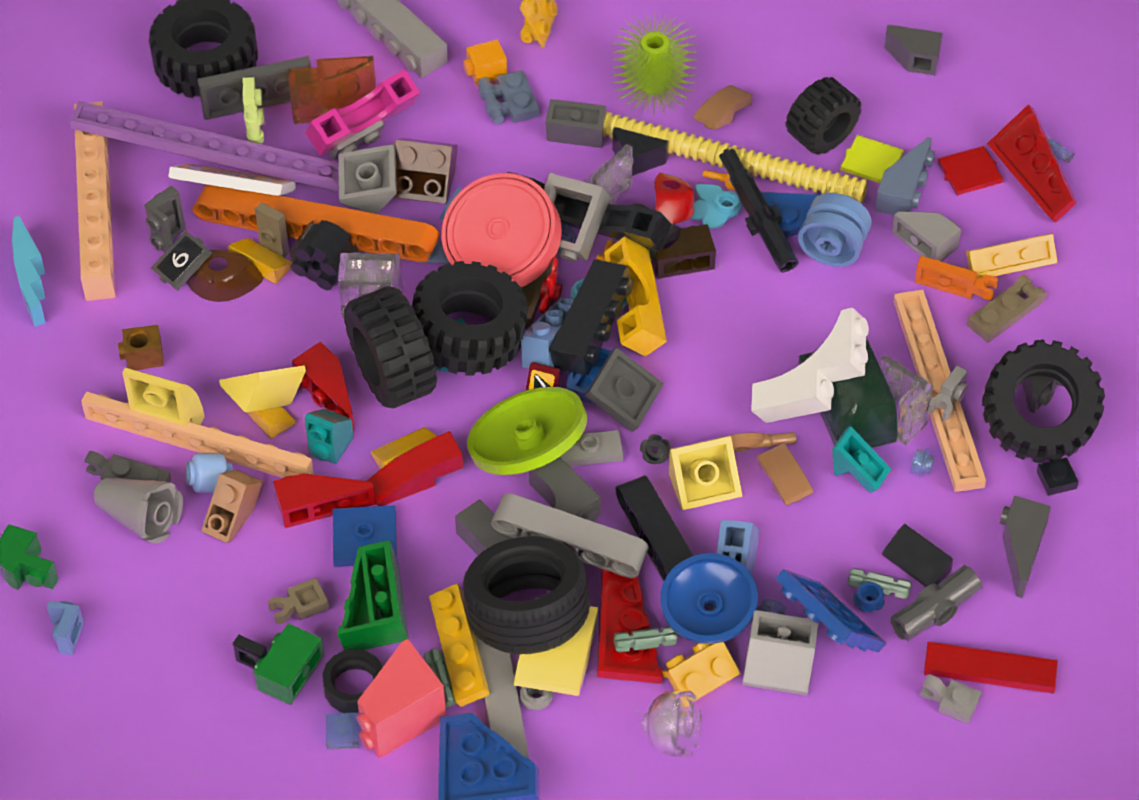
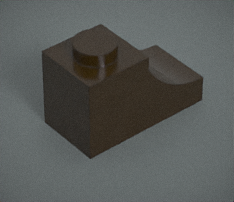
(689, 254)

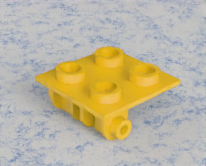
(538, 20)

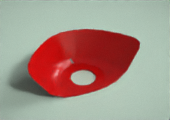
(674, 203)

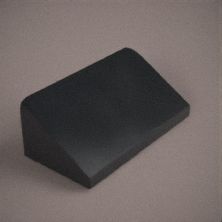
(918, 556)

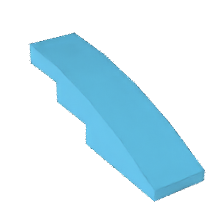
(28, 269)

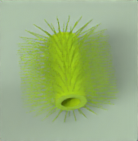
(654, 58)

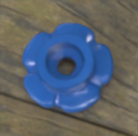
(872, 591)

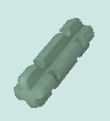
(887, 583)
(644, 639)
(436, 662)

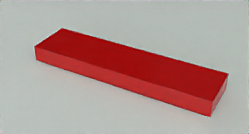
(990, 667)

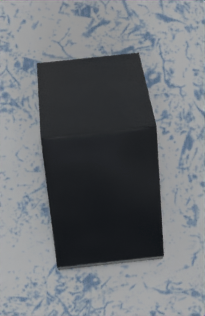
(647, 151)

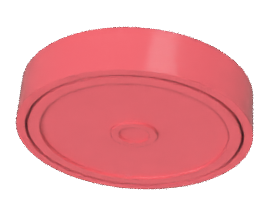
(503, 224)

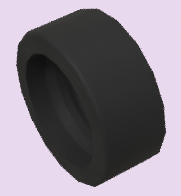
(341, 663)

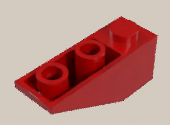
(324, 380)

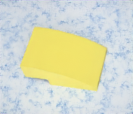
(162, 398)
(561, 667)

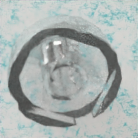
(673, 723)

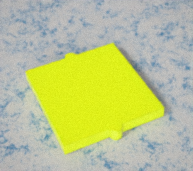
(870, 158)

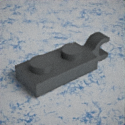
(123, 468)

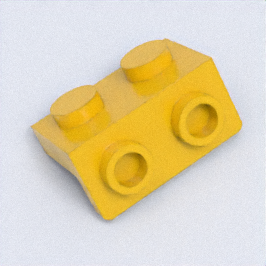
(702, 670)

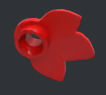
(550, 288)

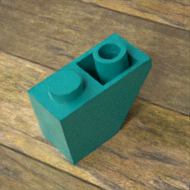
(328, 434)

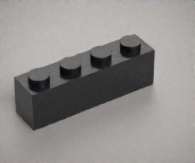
(591, 317)

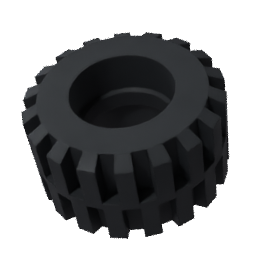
(823, 115)

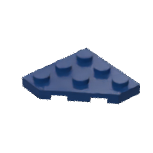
(481, 763)

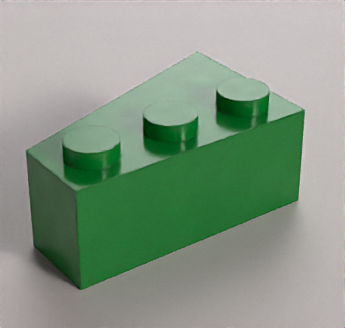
(375, 601)

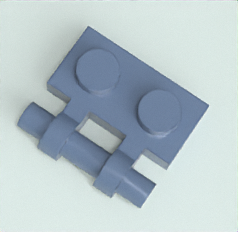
(517, 98)

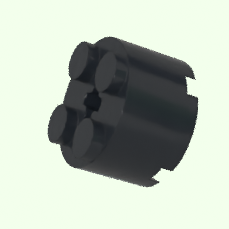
(319, 252)

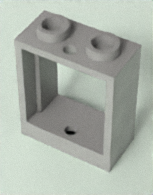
(586, 192)

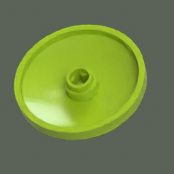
(527, 430)

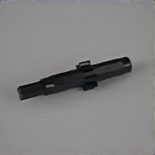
(761, 217)

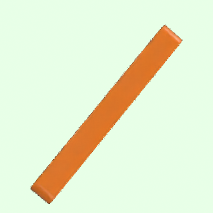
(368, 230)

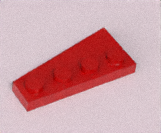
(1031, 160)

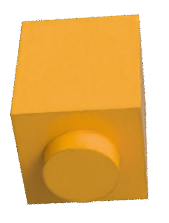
(485, 61)

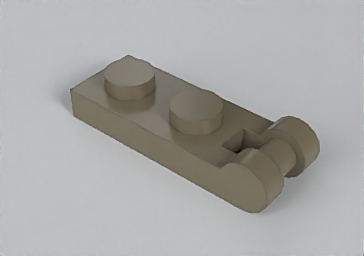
(1006, 309)

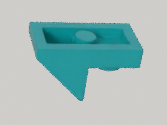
(858, 458)

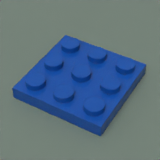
(827, 608)

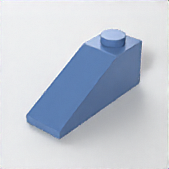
(739, 542)

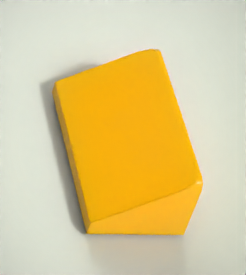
(269, 263)
(272, 420)
(392, 450)

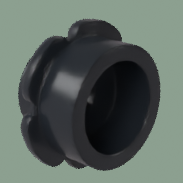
(655, 457)

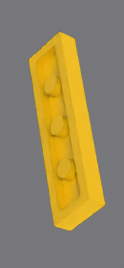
(459, 646)

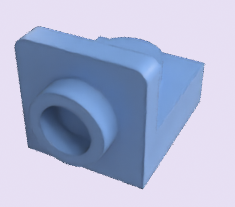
(67, 625)

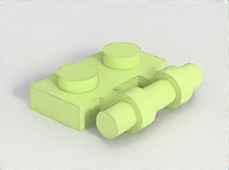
(252, 114)

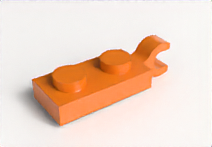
(954, 279)

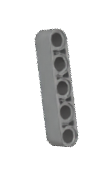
(589, 540)

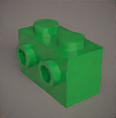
(288, 663)

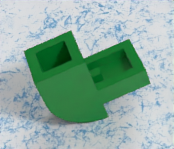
(21, 562)

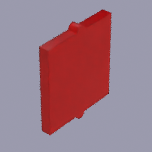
(970, 170)

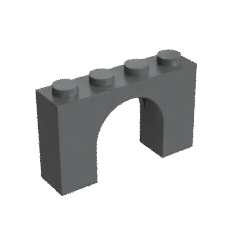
(554, 482)

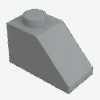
(927, 233)

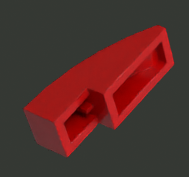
(417, 469)

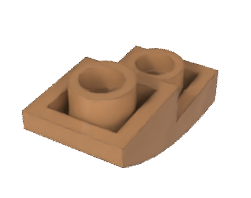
(721, 107)
(785, 474)

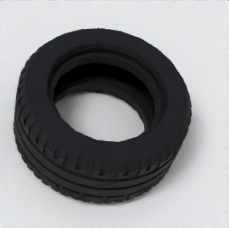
(530, 624)

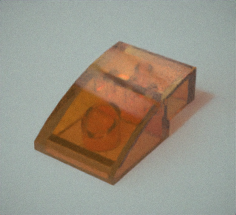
(329, 86)

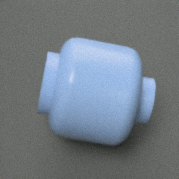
(204, 471)

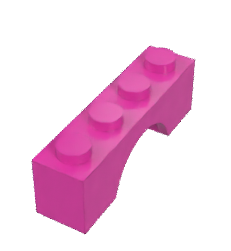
(380, 104)

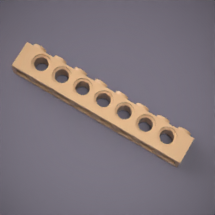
(94, 215)

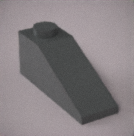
(1022, 537)

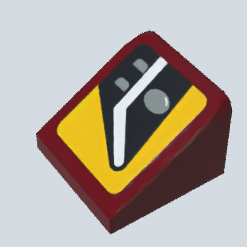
(542, 376)

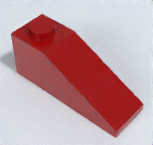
(314, 497)

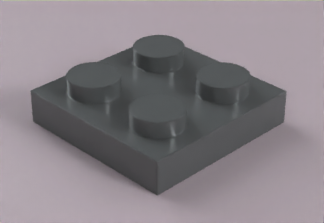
(624, 389)

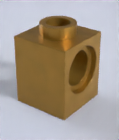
(141, 347)

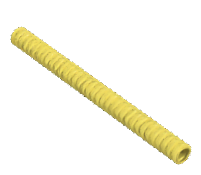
(755, 163)

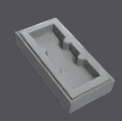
(595, 449)

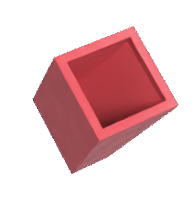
(400, 702)

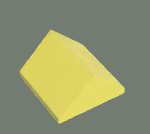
(264, 389)
(704, 472)

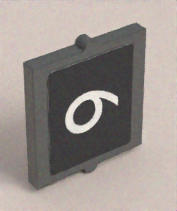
(181, 260)

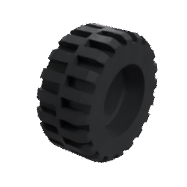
(199, 22)
(474, 290)
(390, 347)
(1055, 363)

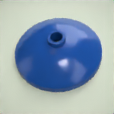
(704, 582)

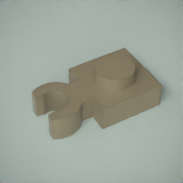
(302, 599)

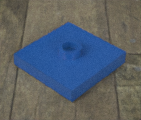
(359, 528)

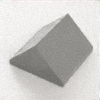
(368, 178)

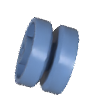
(834, 229)

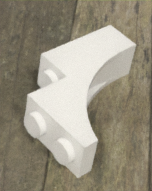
(810, 385)

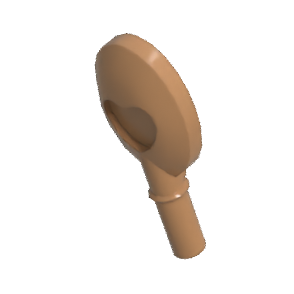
(748, 441)

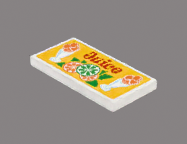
(231, 179)

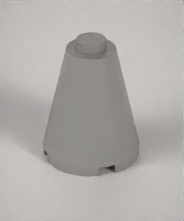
(141, 505)

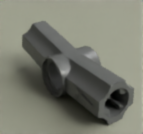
(936, 603)

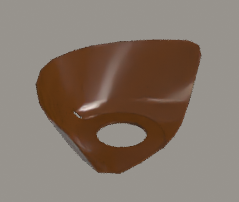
(230, 283)

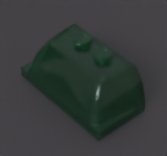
(862, 404)

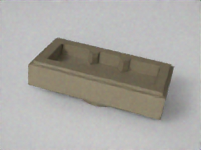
(272, 229)

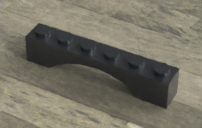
(635, 222)

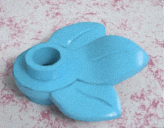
(715, 205)

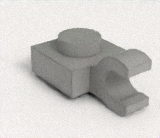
(951, 390)
(955, 700)

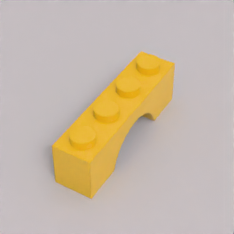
(643, 325)

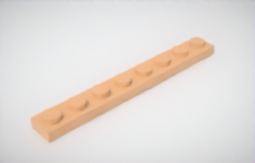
(930, 363)
(196, 437)

